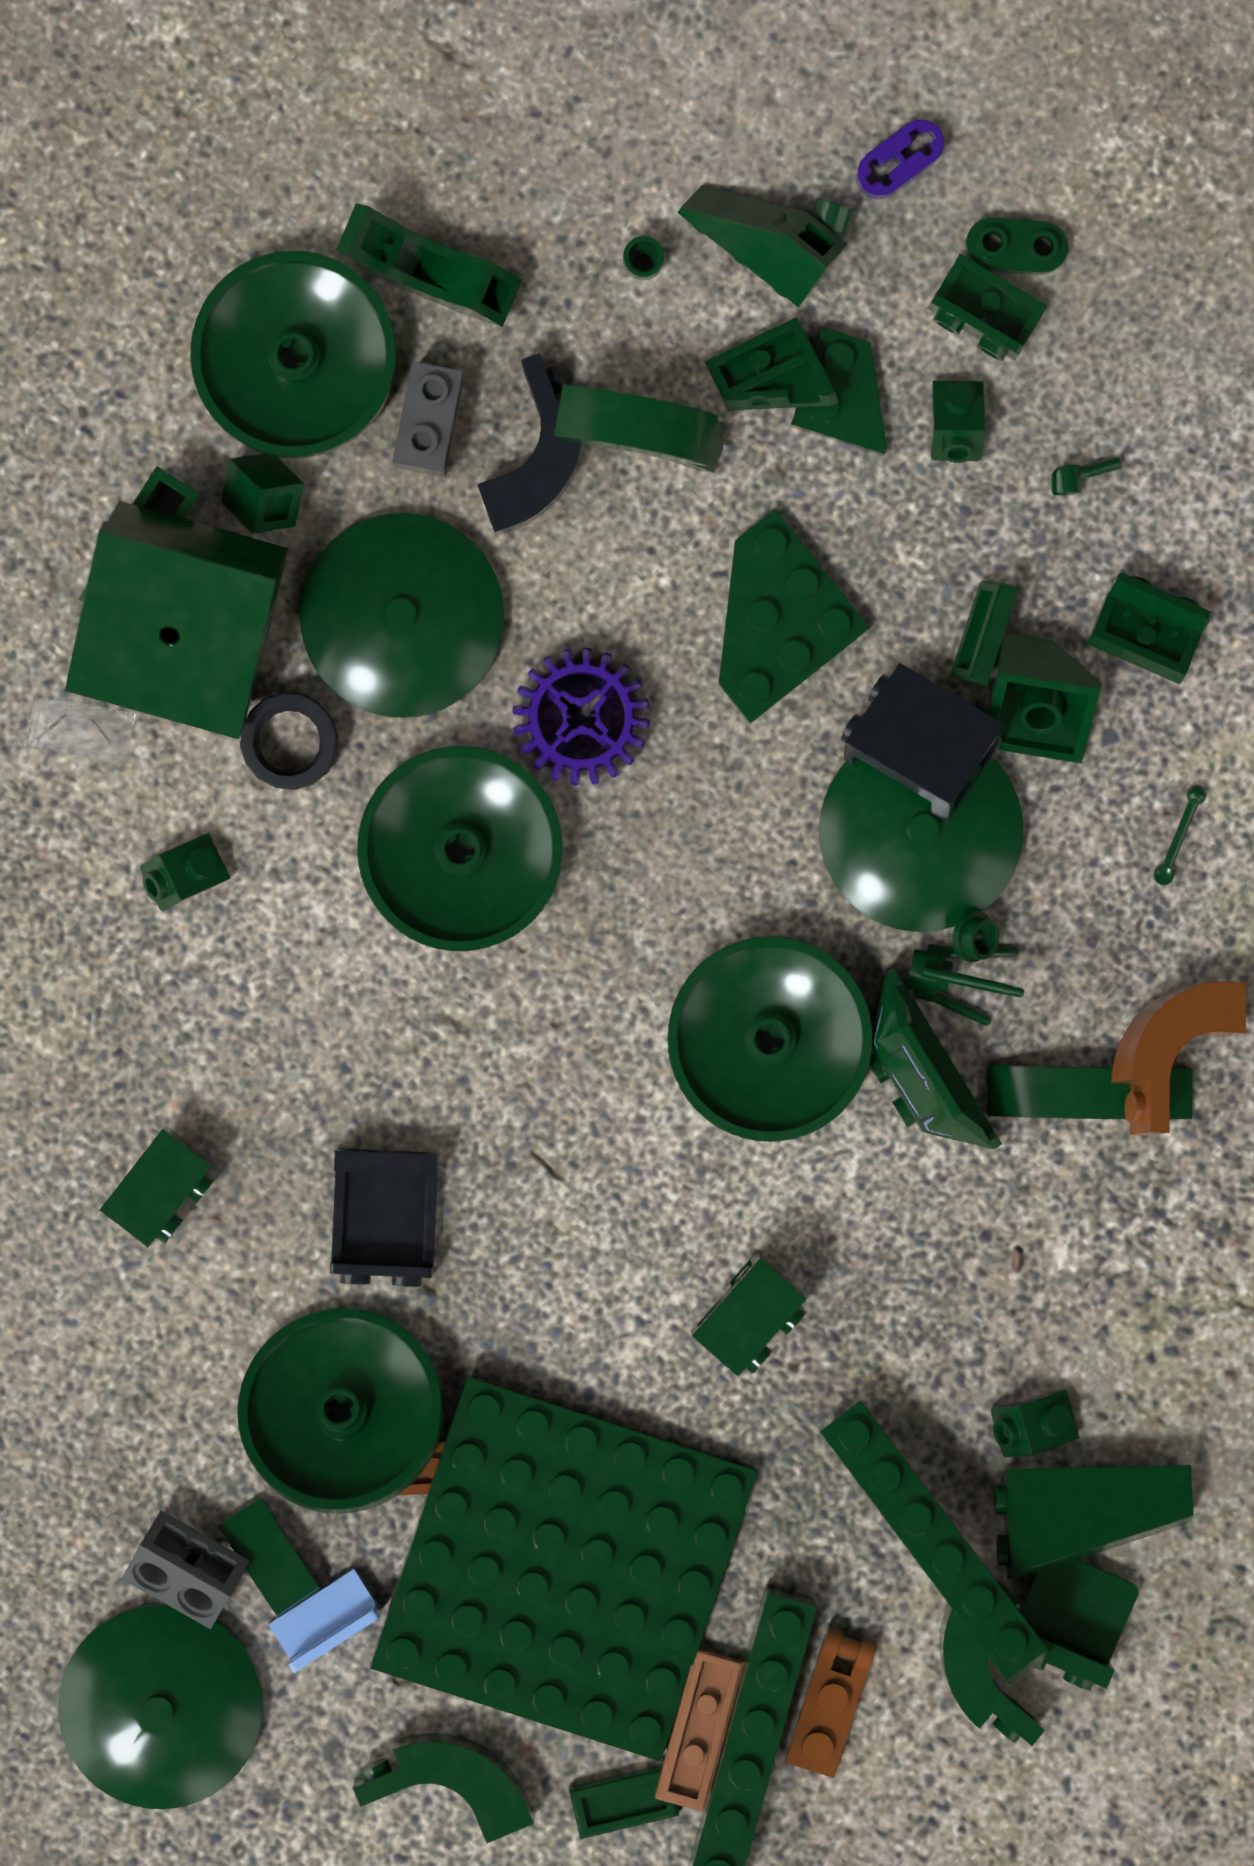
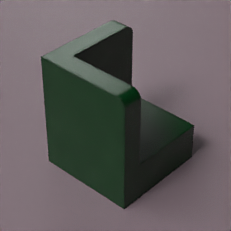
(262, 493)

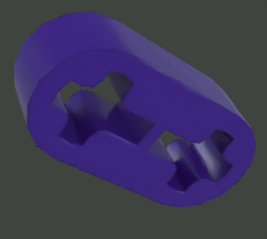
(892, 149)

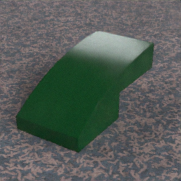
(274, 1561)

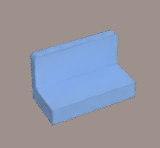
(326, 1619)

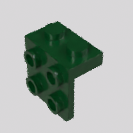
(1080, 1619)

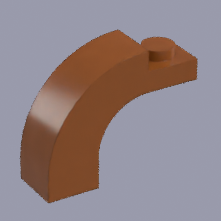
(1157, 1037)

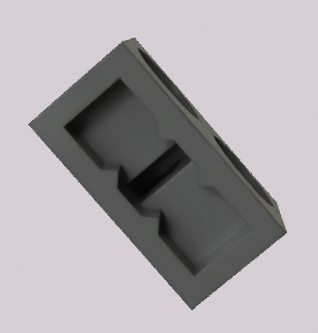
(428, 419)
(185, 1569)

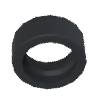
(251, 736)

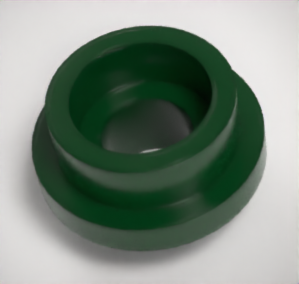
(975, 937)

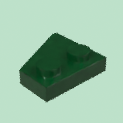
(772, 372)
(852, 374)

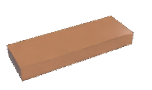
(699, 1731)

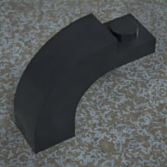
(539, 482)

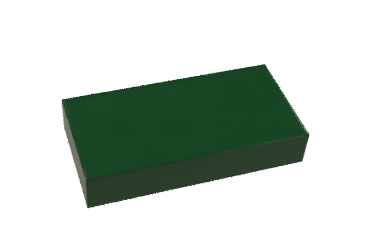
(984, 632)
(619, 1802)

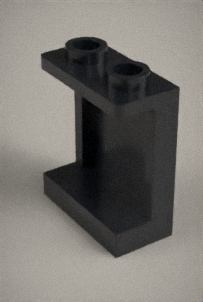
(923, 739)
(384, 1215)

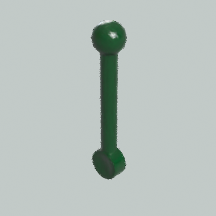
(1163, 873)

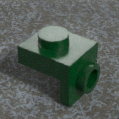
(957, 421)
(183, 872)
(1034, 1424)

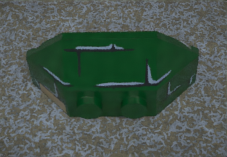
(922, 1071)

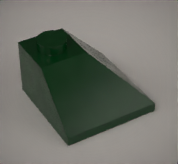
(1042, 699)

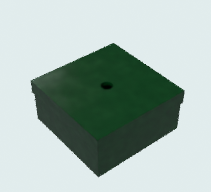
(175, 619)

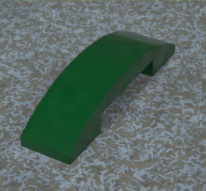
(1073, 1092)

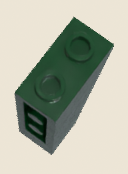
(1084, 1511)

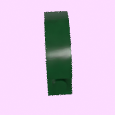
(428, 268)
(640, 426)
(972, 1686)
(456, 1764)

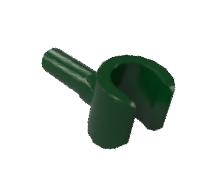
(1068, 477)

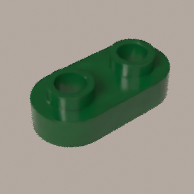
(1017, 248)

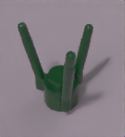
(933, 973)

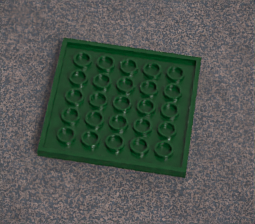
(563, 1568)

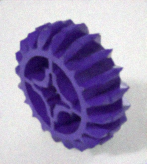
(548, 687)

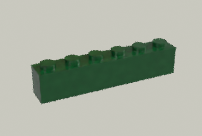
(935, 1543)
(754, 1728)

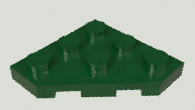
(779, 618)

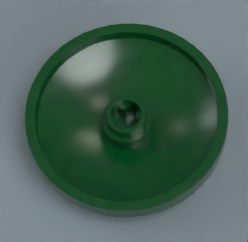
(293, 354)
(402, 615)
(459, 848)
(908, 864)
(770, 1038)
(340, 1410)
(160, 1707)

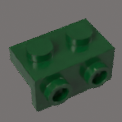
(986, 309)
(1149, 627)

